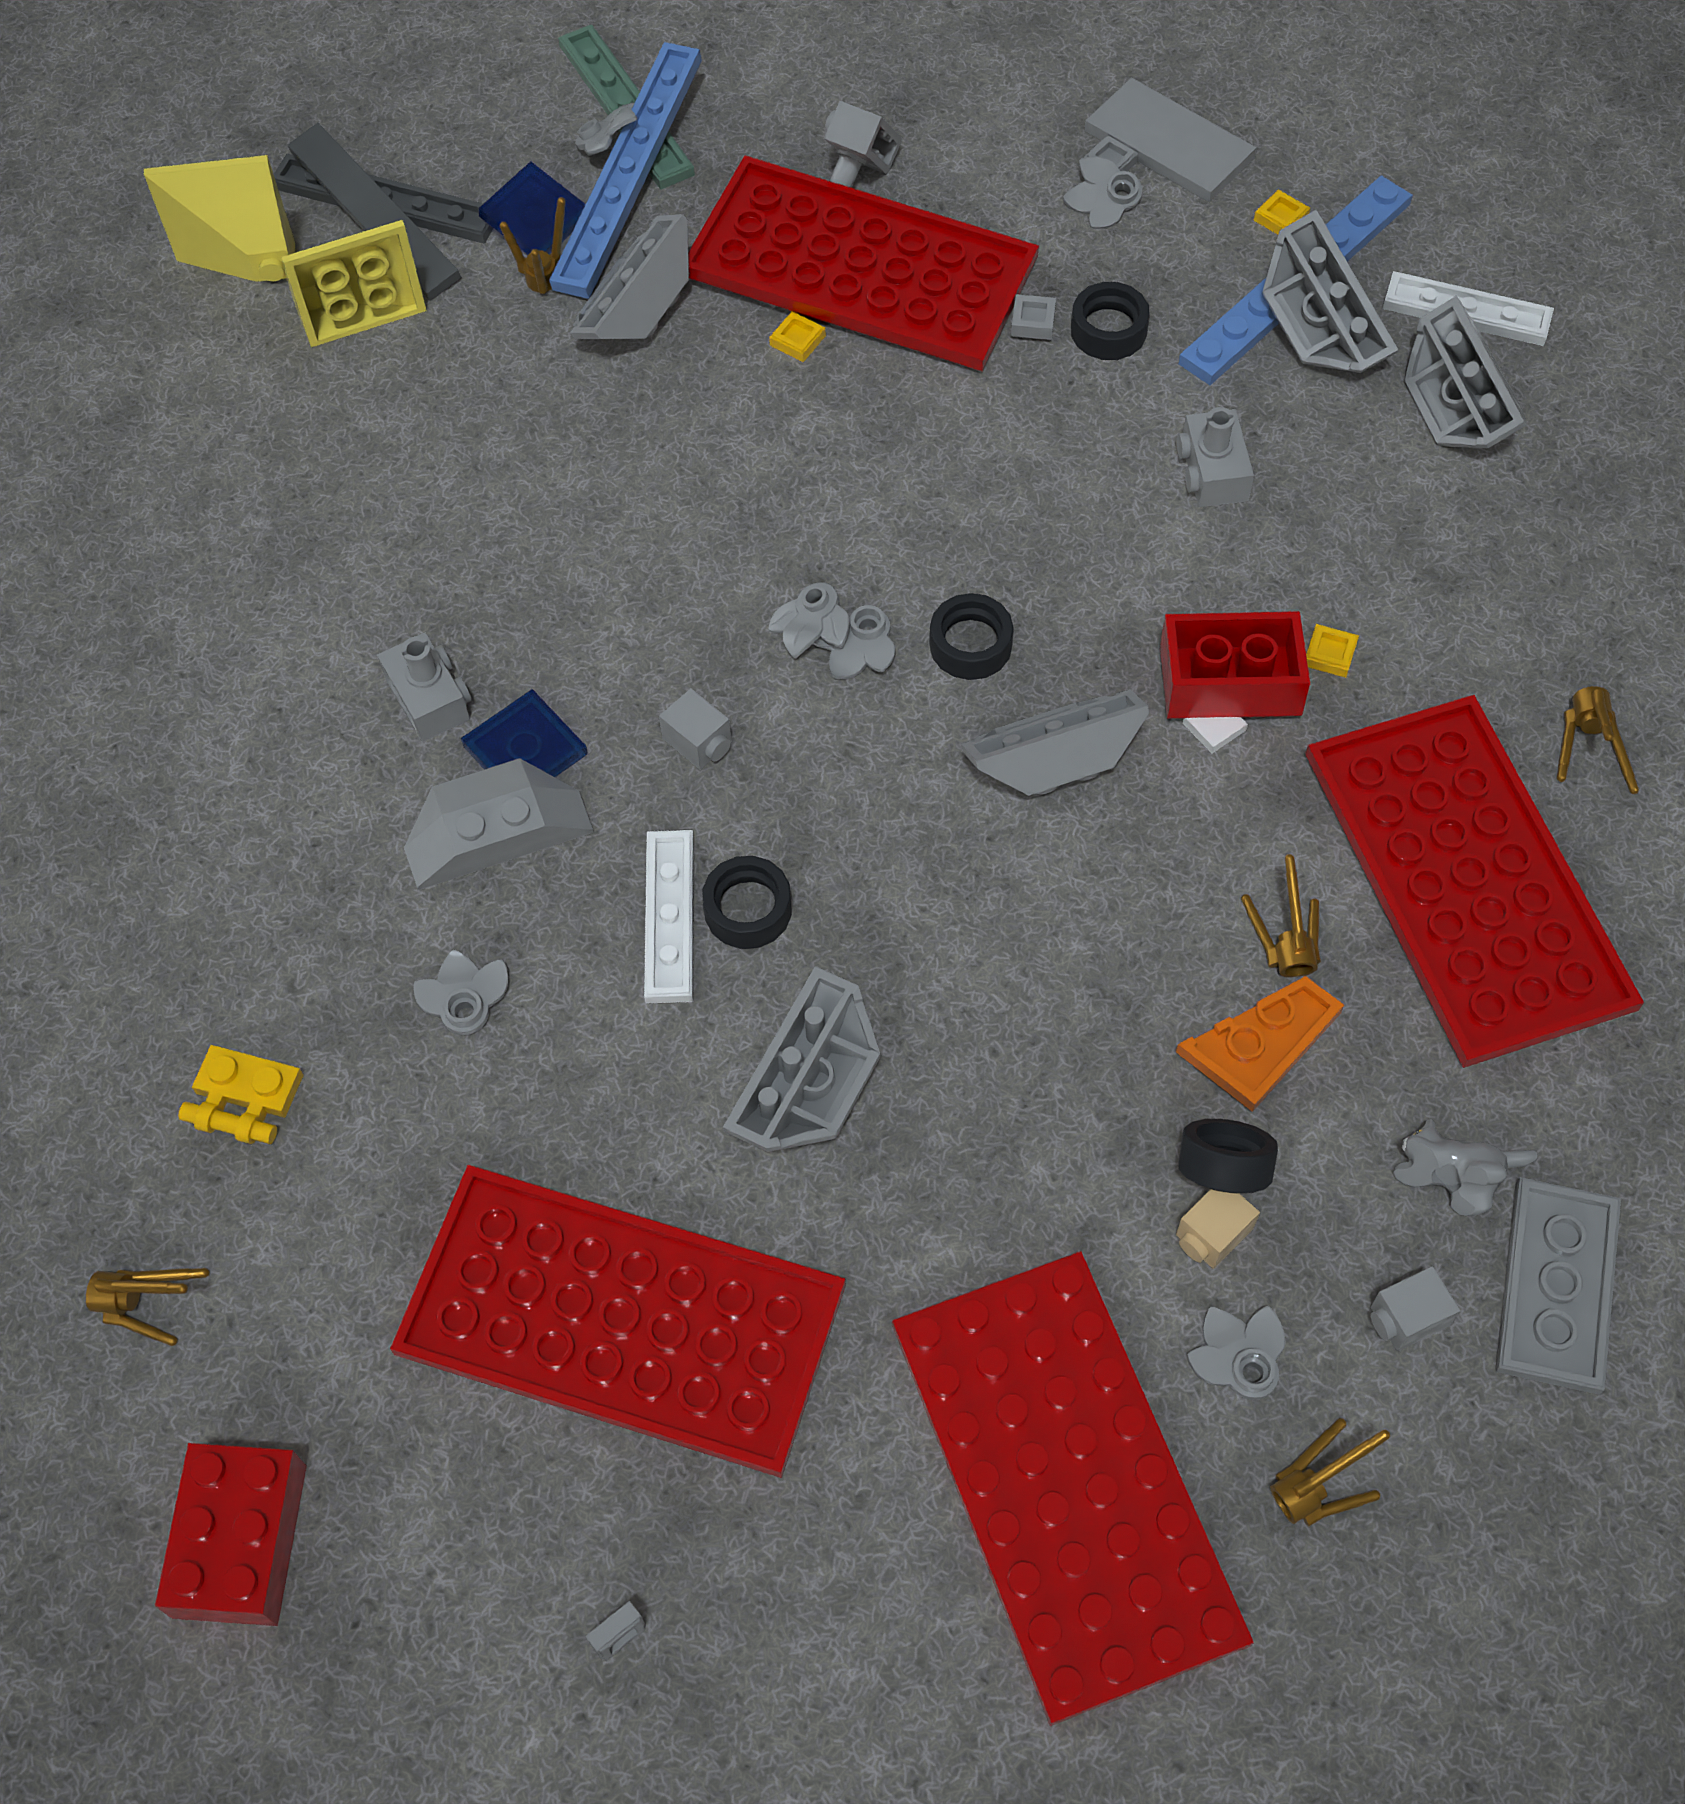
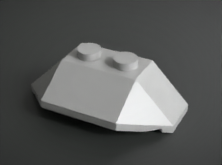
(639, 284)
(1323, 301)
(1460, 382)
(1060, 743)
(492, 821)
(809, 1069)

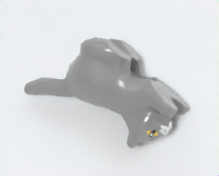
(1465, 1168)

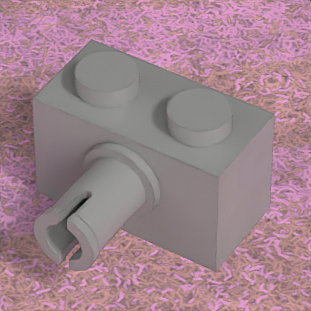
(859, 141)
(1215, 457)
(424, 686)

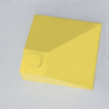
(224, 216)
(354, 283)

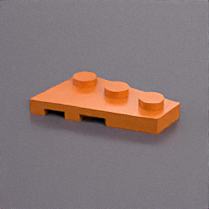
(1264, 1043)

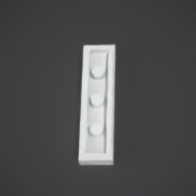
(1488, 311)
(669, 917)

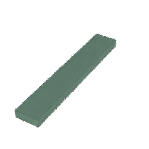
(615, 88)

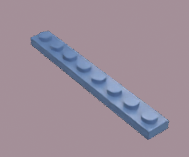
(625, 171)
(1253, 318)

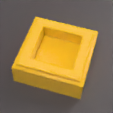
(1280, 211)
(797, 336)
(1331, 650)

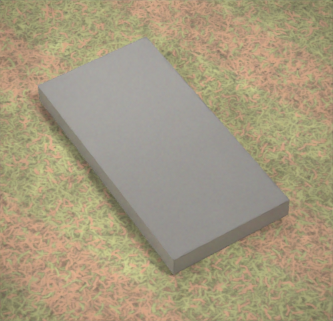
(1171, 139)
(1559, 1286)

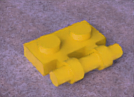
(243, 1081)

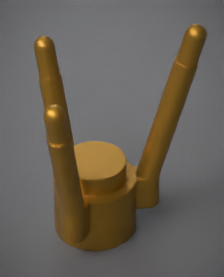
(538, 264)
(1594, 715)
(1294, 952)
(120, 1292)
(1301, 1493)

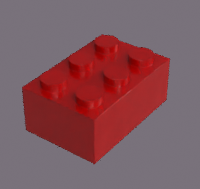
(1234, 664)
(231, 1534)

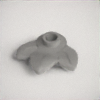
(597, 136)
(1098, 192)
(805, 621)
(862, 647)
(460, 987)
(1235, 1346)

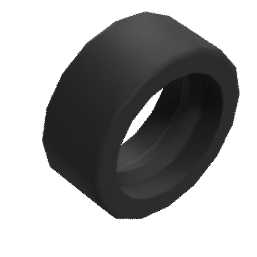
(1110, 344)
(971, 664)
(745, 870)
(1228, 1155)

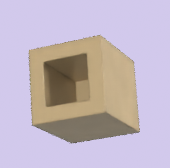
(1216, 1226)

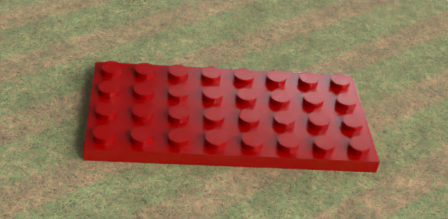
(862, 262)
(1472, 881)
(622, 1319)
(1070, 1488)

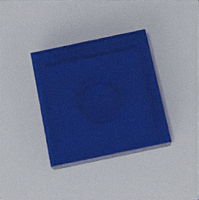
(530, 208)
(528, 732)

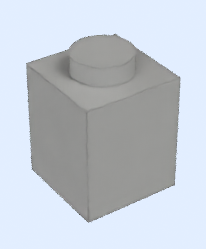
(696, 729)
(1413, 1309)

